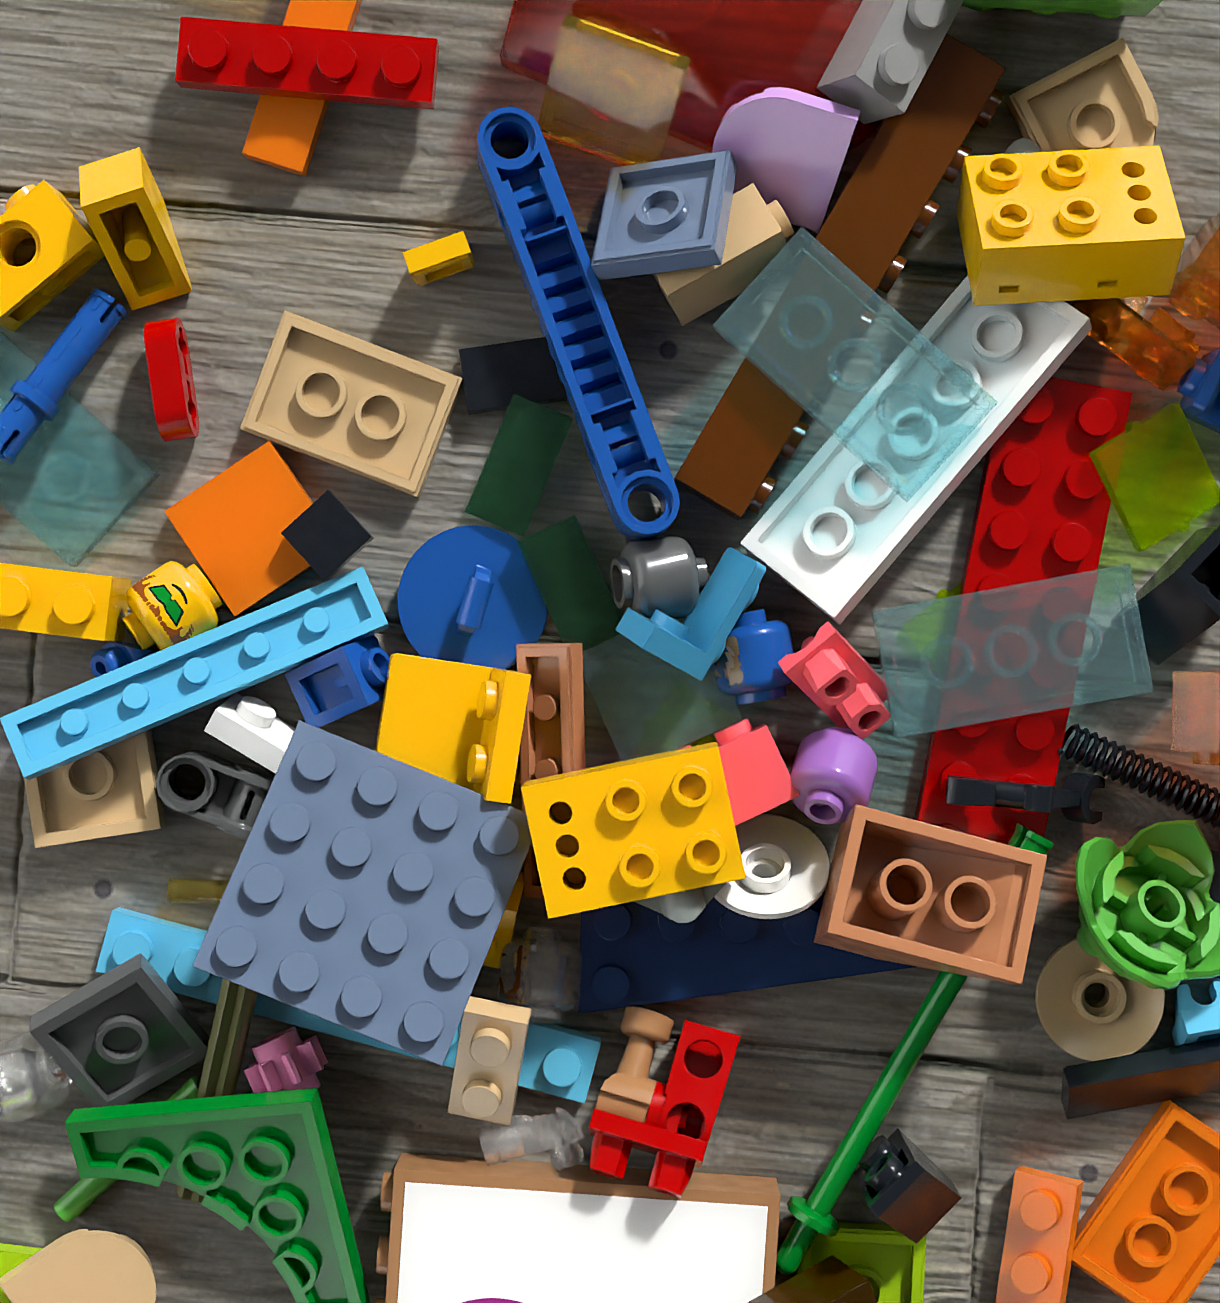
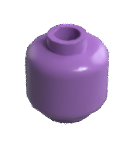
(833, 774)

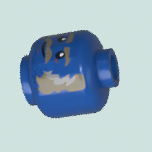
(751, 659)

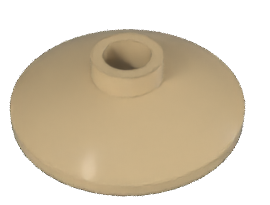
(1101, 1030)

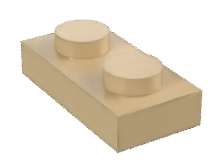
(489, 1060)

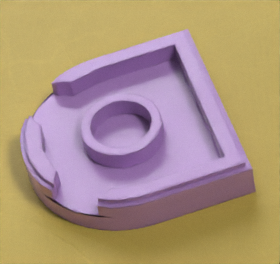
(789, 149)

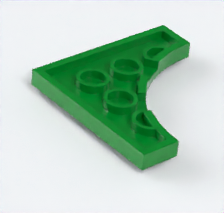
(256, 1163)

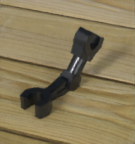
(1072, 798)

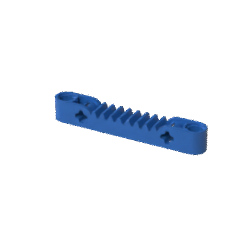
(576, 322)

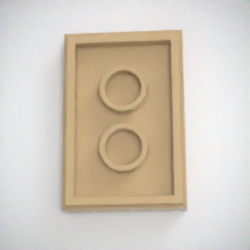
(352, 404)

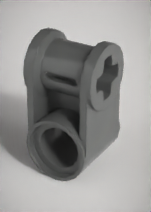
(225, 792)

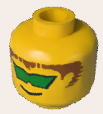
(171, 606)

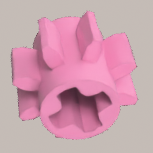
(285, 1062)

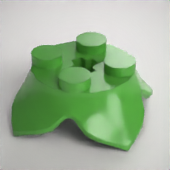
(1150, 905)

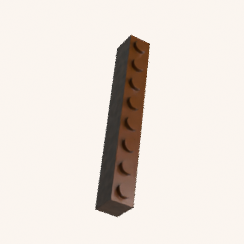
(865, 232)

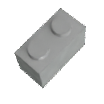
(886, 55)

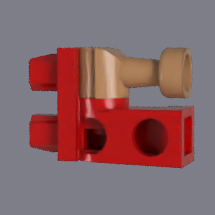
(657, 1116)

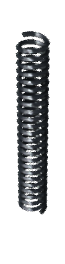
(1183, 798)

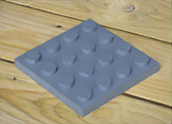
(367, 893)

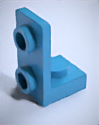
(704, 632)

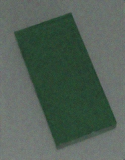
(519, 464)
(571, 583)

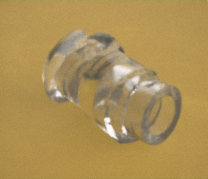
(532, 1135)

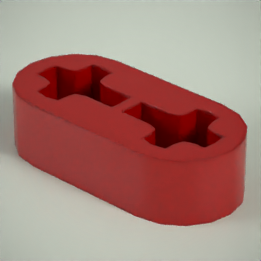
(171, 379)

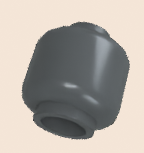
(658, 576)

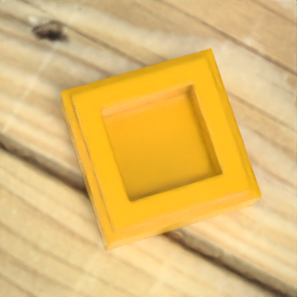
(439, 259)

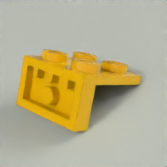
(455, 721)

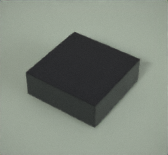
(327, 535)

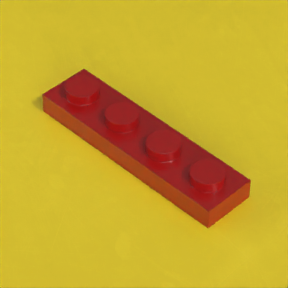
(307, 63)

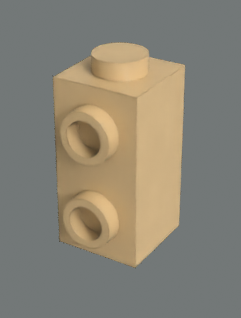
(752, 240)

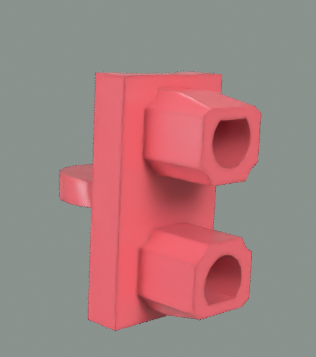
(838, 681)

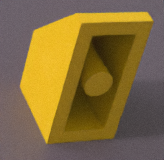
(133, 228)

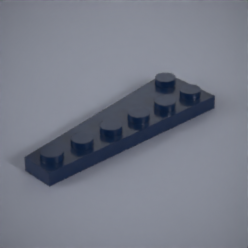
(648, 959)

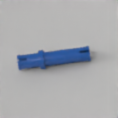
(38, 395)

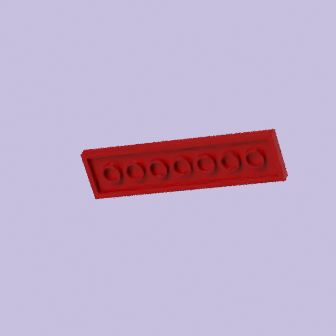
(1033, 520)

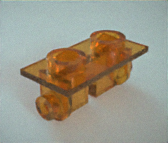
(1154, 348)

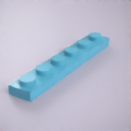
(193, 673)

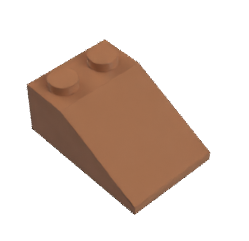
(930, 897)

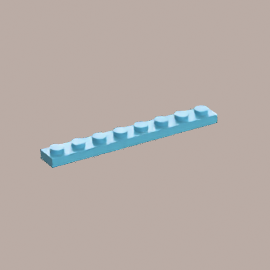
(553, 1060)

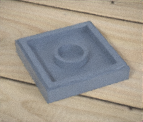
(665, 216)

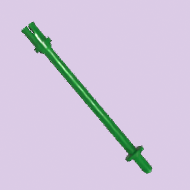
(814, 1213)

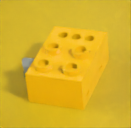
(1068, 224)
(636, 833)

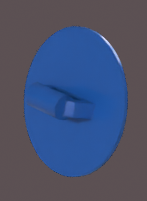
(470, 598)

